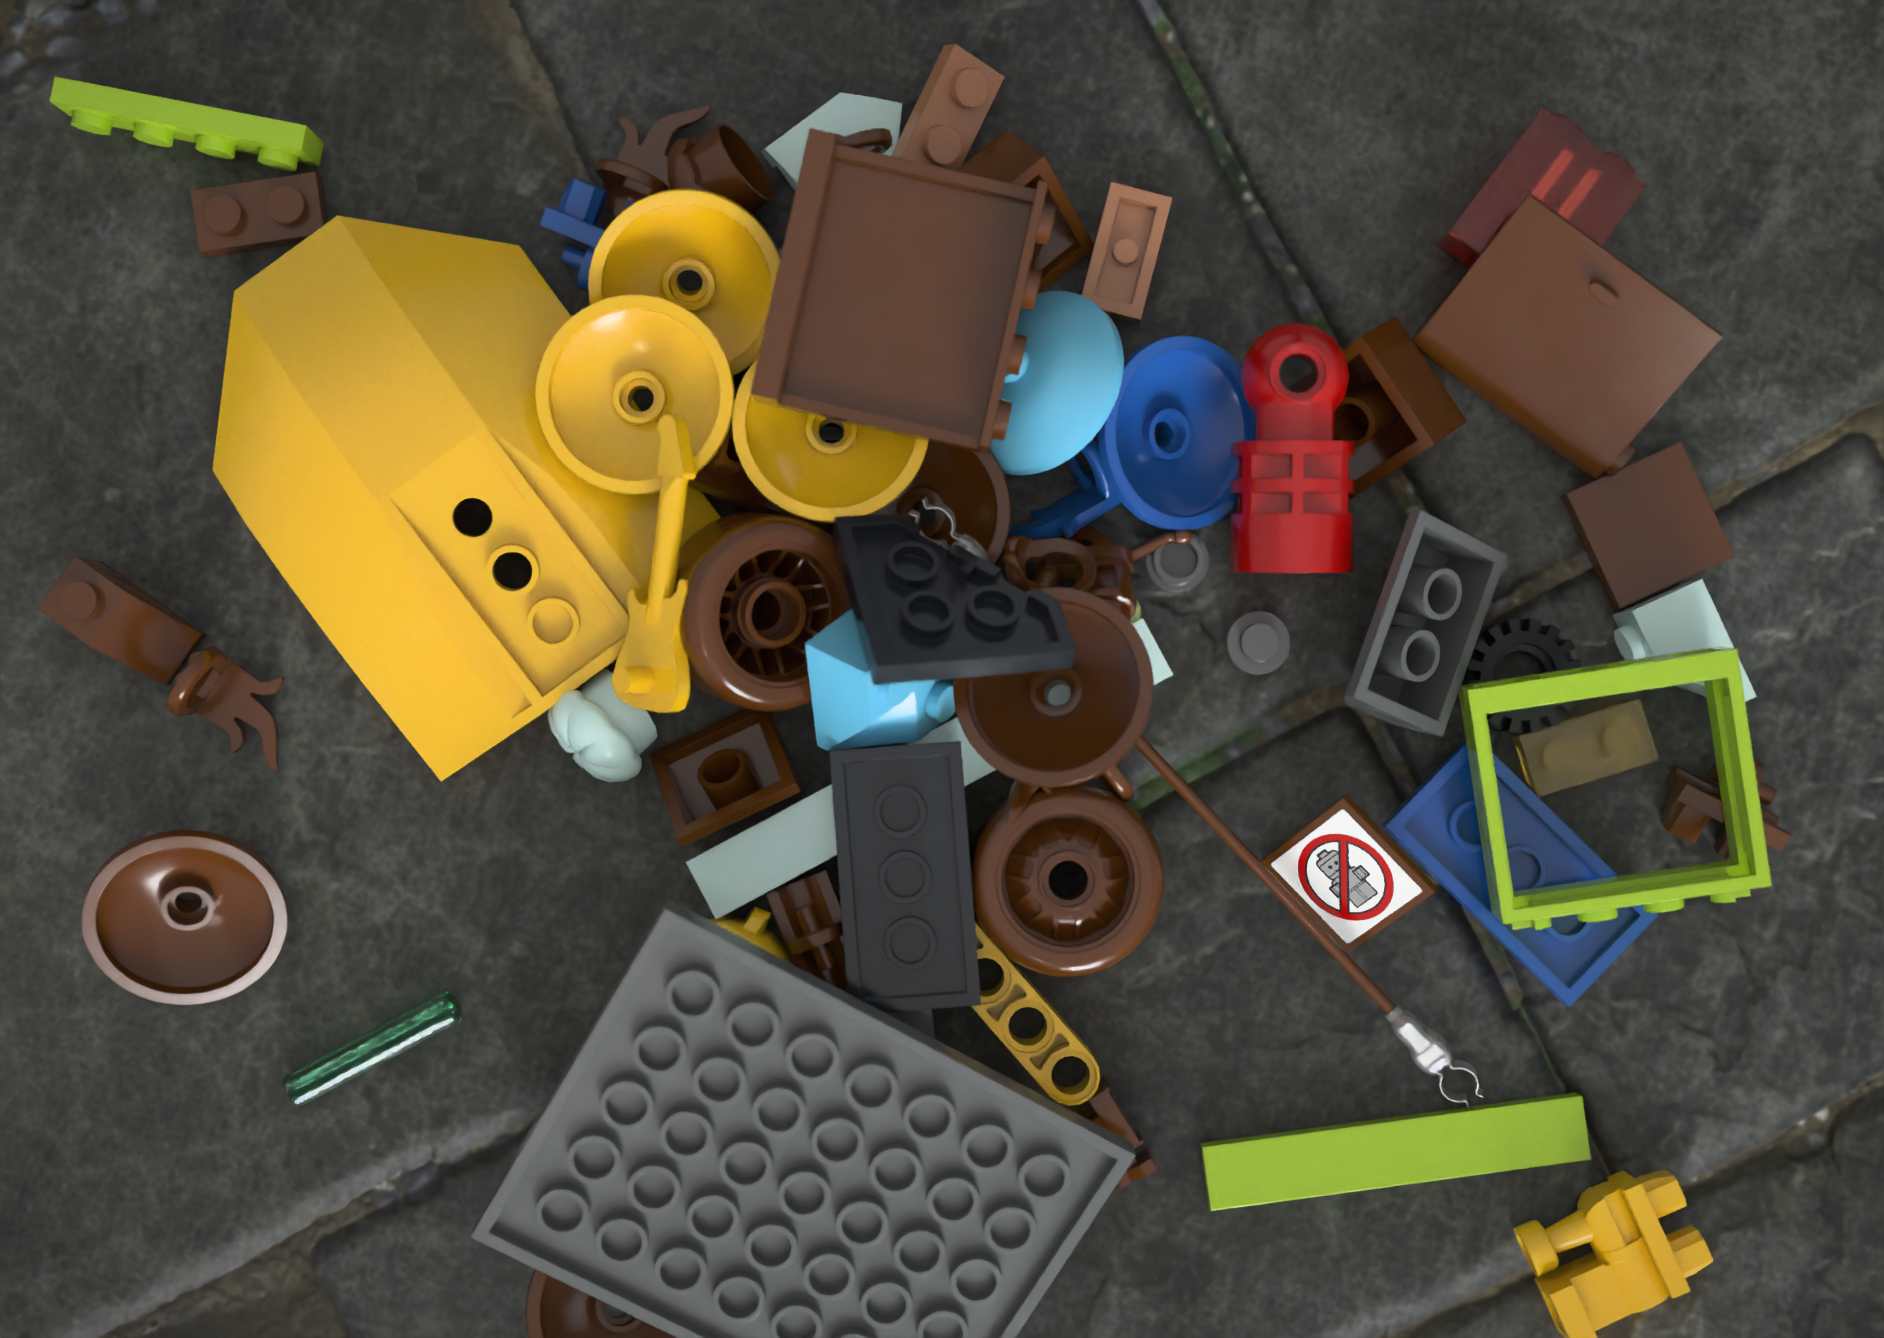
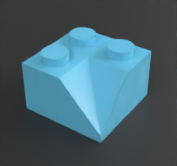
(856, 712)

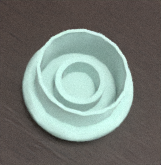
(602, 729)

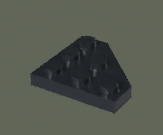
(940, 609)

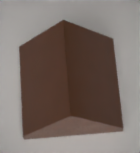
(724, 774)

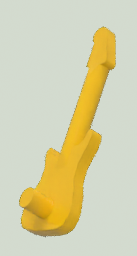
(652, 661)

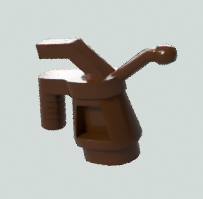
(1113, 565)

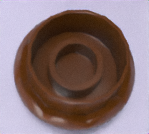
(720, 165)

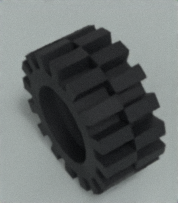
(1543, 646)

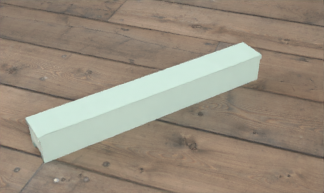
(806, 831)

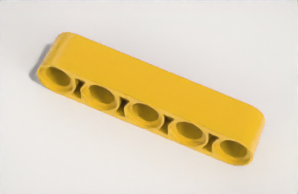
(1050, 1045)

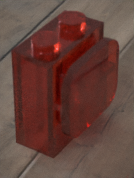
(1558, 169)

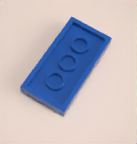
(1443, 836)

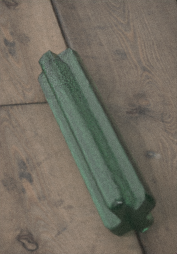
(372, 1048)

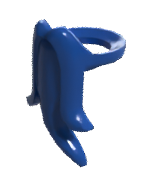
(1079, 507)

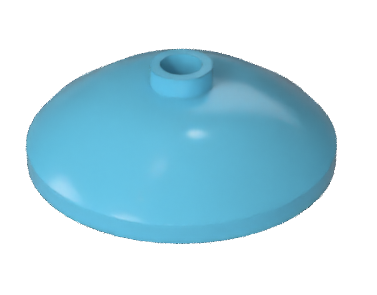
(1063, 385)

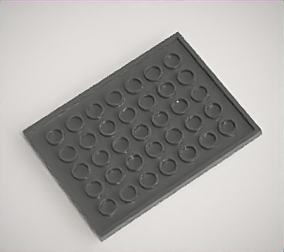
(792, 1161)

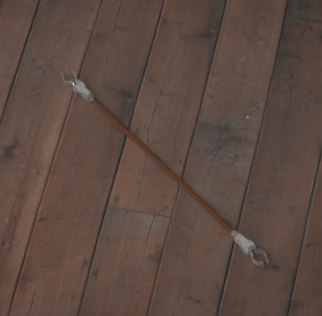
(1425, 1045)

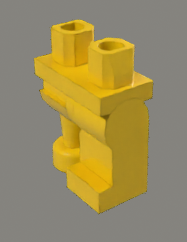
(1631, 1256)

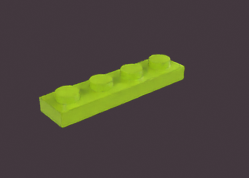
(163, 119)

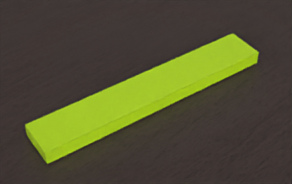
(1395, 1151)

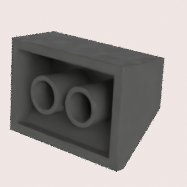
(1425, 626)

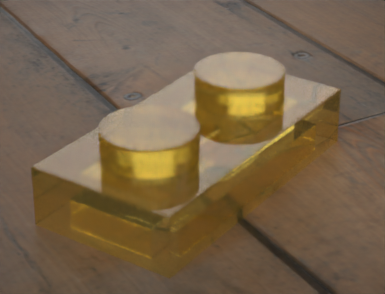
(1586, 748)

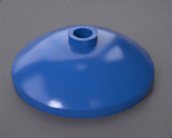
(1199, 409)

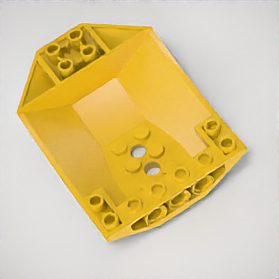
(357, 410)

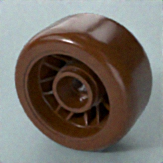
(800, 594)
(1076, 931)

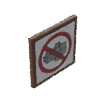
(1348, 874)

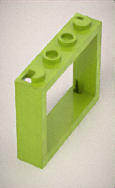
(1655, 890)

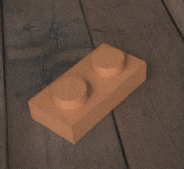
(949, 110)
(1126, 251)

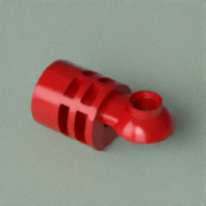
(1295, 474)

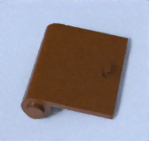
(1560, 354)

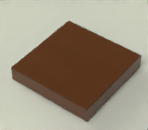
(1647, 526)

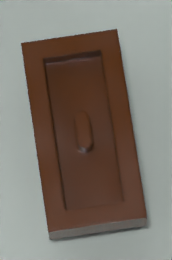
(258, 214)

